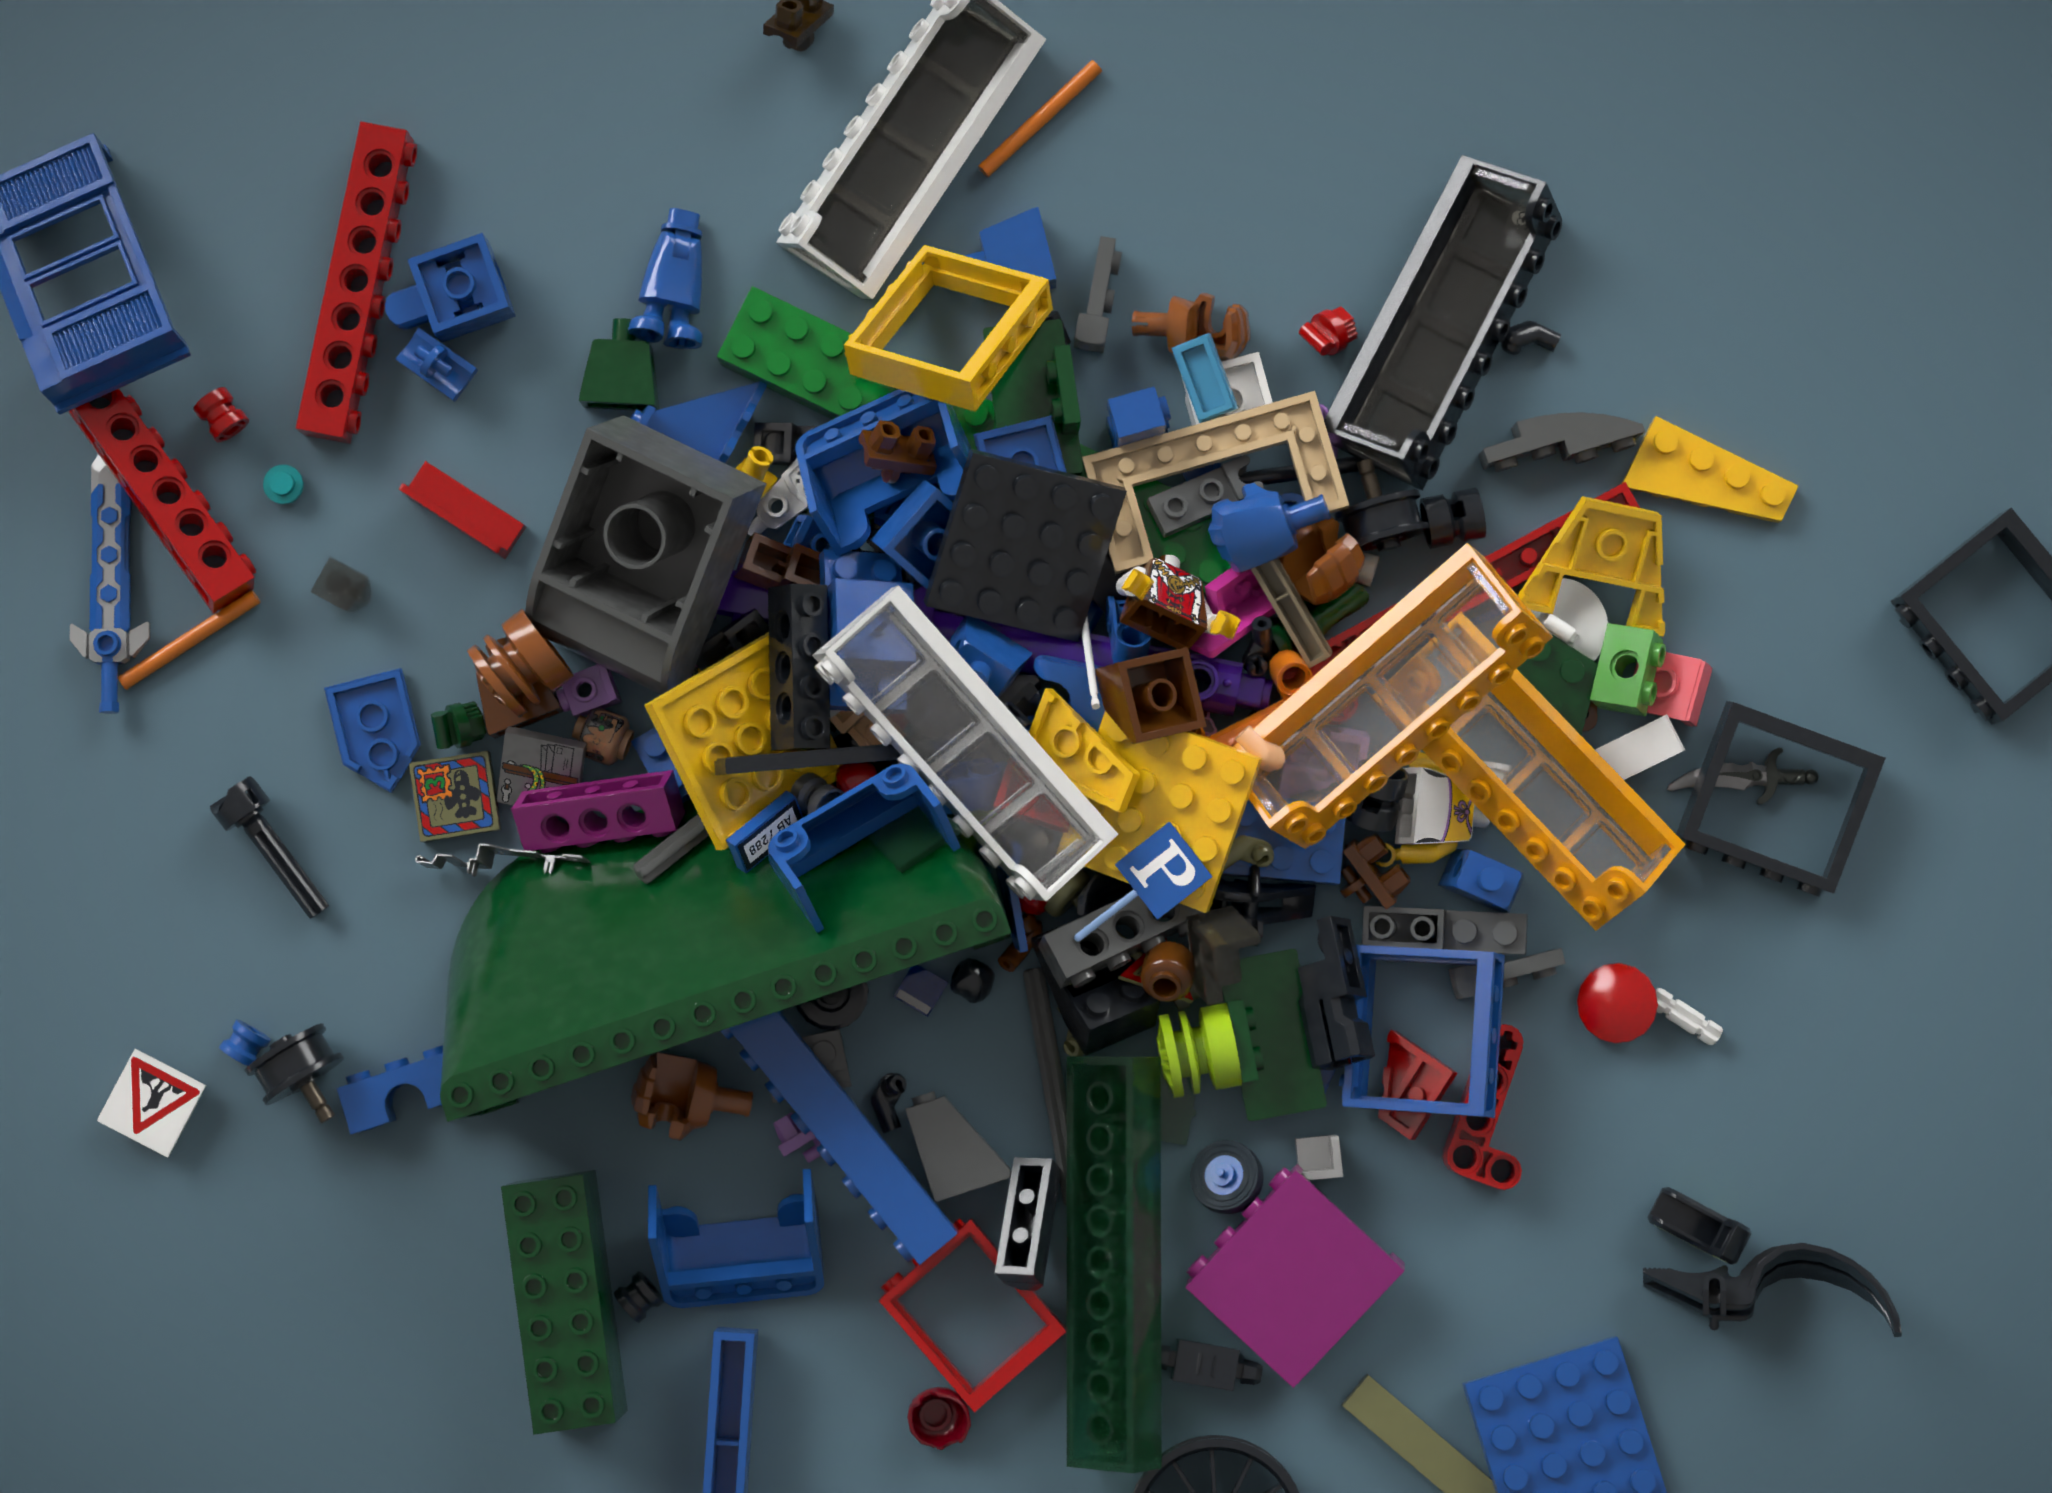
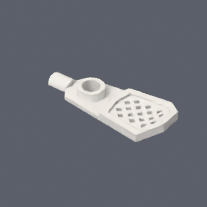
(793, 501)

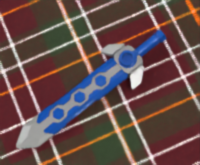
(109, 587)

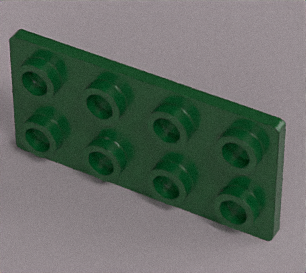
(1041, 386)
(1272, 1038)

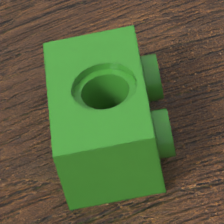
(1620, 648)

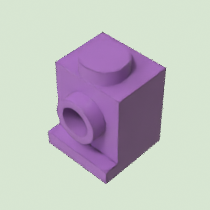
(603, 692)

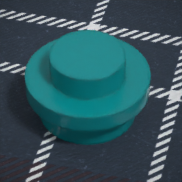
(283, 484)

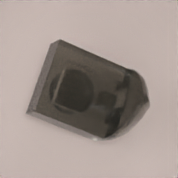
(342, 586)

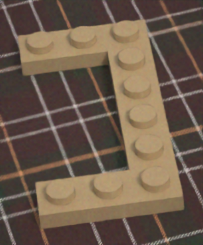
(1288, 421)

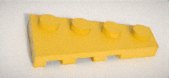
(1699, 472)

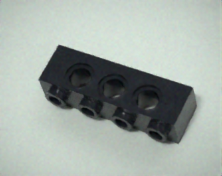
(796, 689)

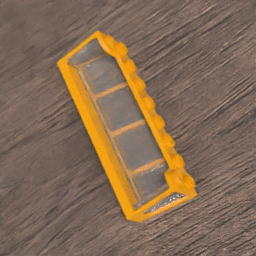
(1392, 695)
(1556, 800)

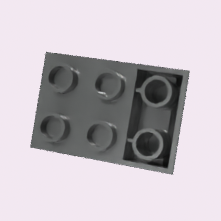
(640, 552)

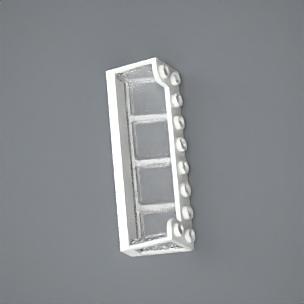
(964, 745)

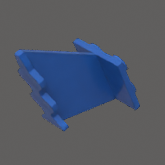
(707, 423)

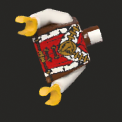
(1170, 604)

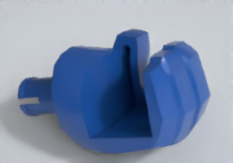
(1261, 526)

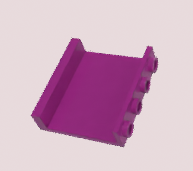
(1292, 1275)

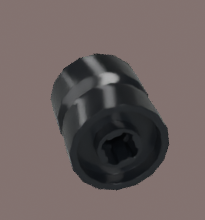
(1440, 515)
(1381, 809)

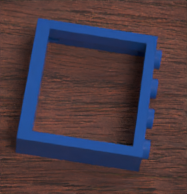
(1484, 1040)

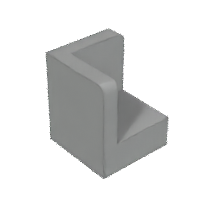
(1319, 1156)

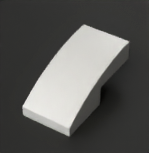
(1642, 748)

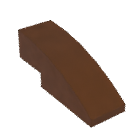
(775, 564)

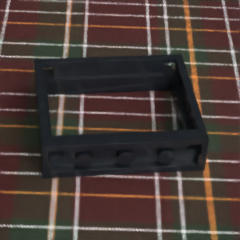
(1939, 645)
(1738, 856)

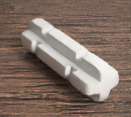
(1688, 1018)

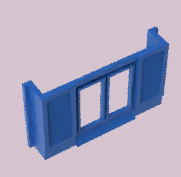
(106, 338)

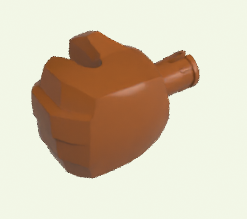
(1193, 319)
(1322, 563)
(683, 1094)

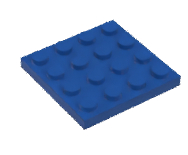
(1565, 1425)

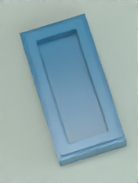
(1205, 378)

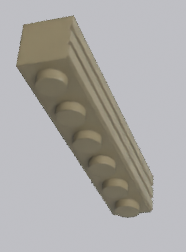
(1293, 612)

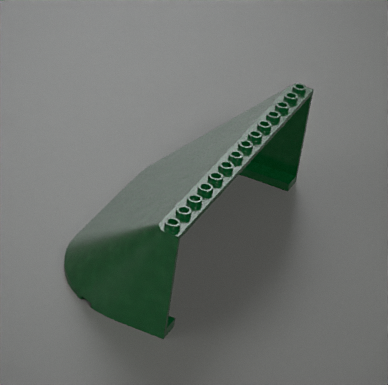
(610, 969)

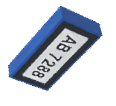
(751, 841)

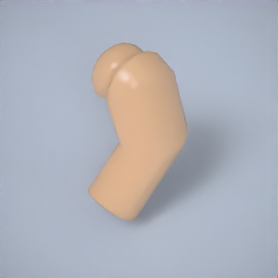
(1253, 743)

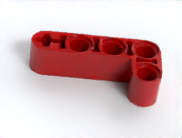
(1479, 1139)

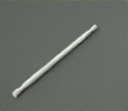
(1090, 665)

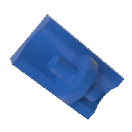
(437, 364)

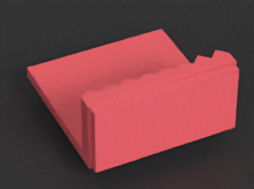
(1680, 688)

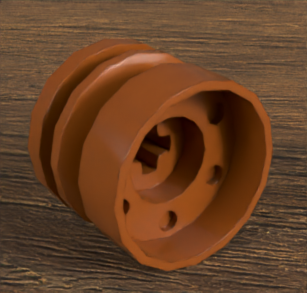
(519, 664)

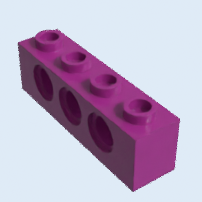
(652, 792)

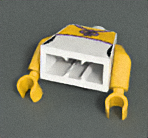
(1432, 816)

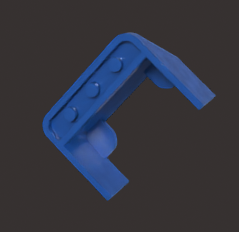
(849, 821)
(737, 1258)

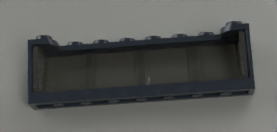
(1444, 320)

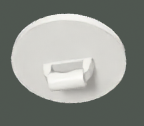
(1577, 618)

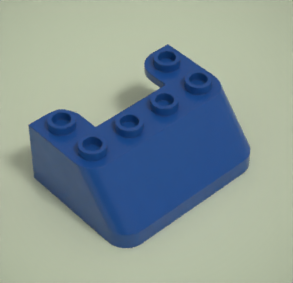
(845, 491)

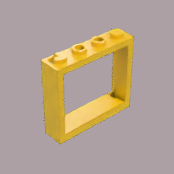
(1024, 293)

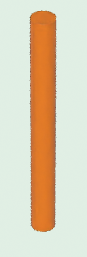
(1040, 118)
(189, 639)

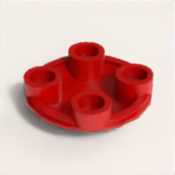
(1617, 1003)

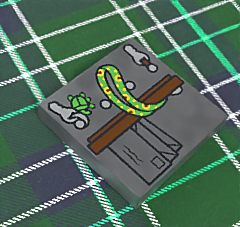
(537, 762)

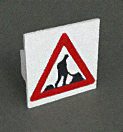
(151, 1103)

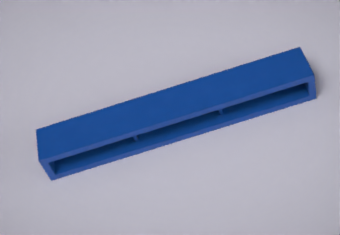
(844, 1135)
(730, 1410)

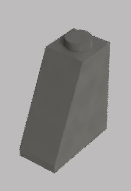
(952, 1149)

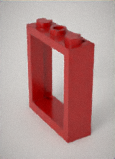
(1009, 1368)

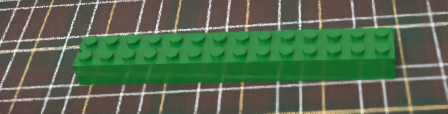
(808, 364)

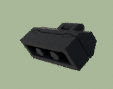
(1028, 1223)

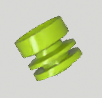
(1199, 1050)

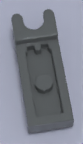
(1092, 326)
(1194, 499)
(1540, 965)

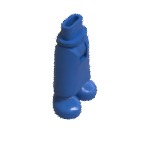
(672, 279)

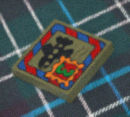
(455, 796)

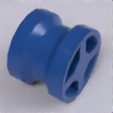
(244, 1043)

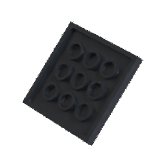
(1024, 545)

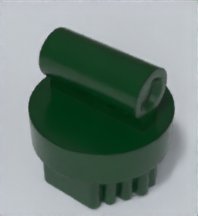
(458, 725)

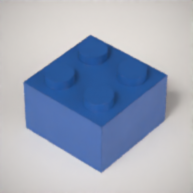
(916, 531)

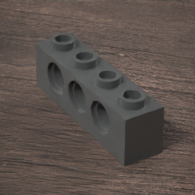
(1075, 967)

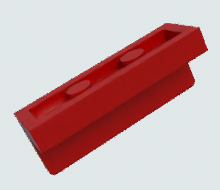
(464, 509)

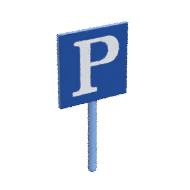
(1161, 874)

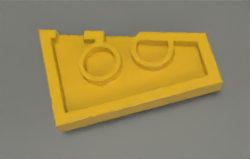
(1083, 753)

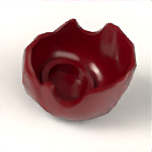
(939, 1417)

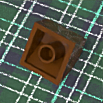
(1152, 695)

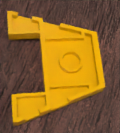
(1608, 546)

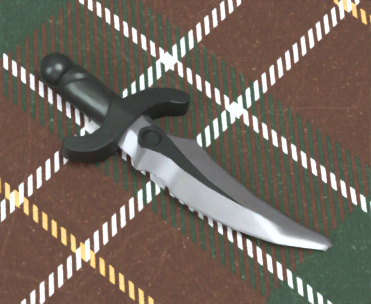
(1750, 775)

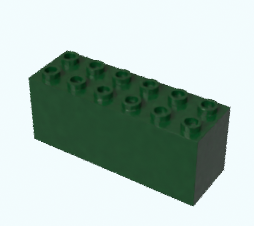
(564, 1302)

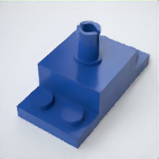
(852, 586)

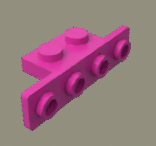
(1236, 594)

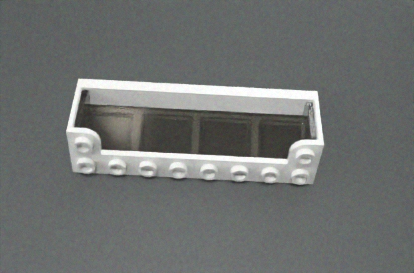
(909, 142)

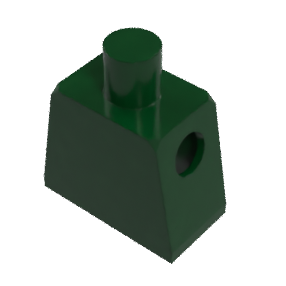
(620, 372)

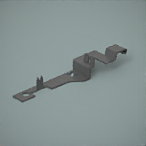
(485, 858)

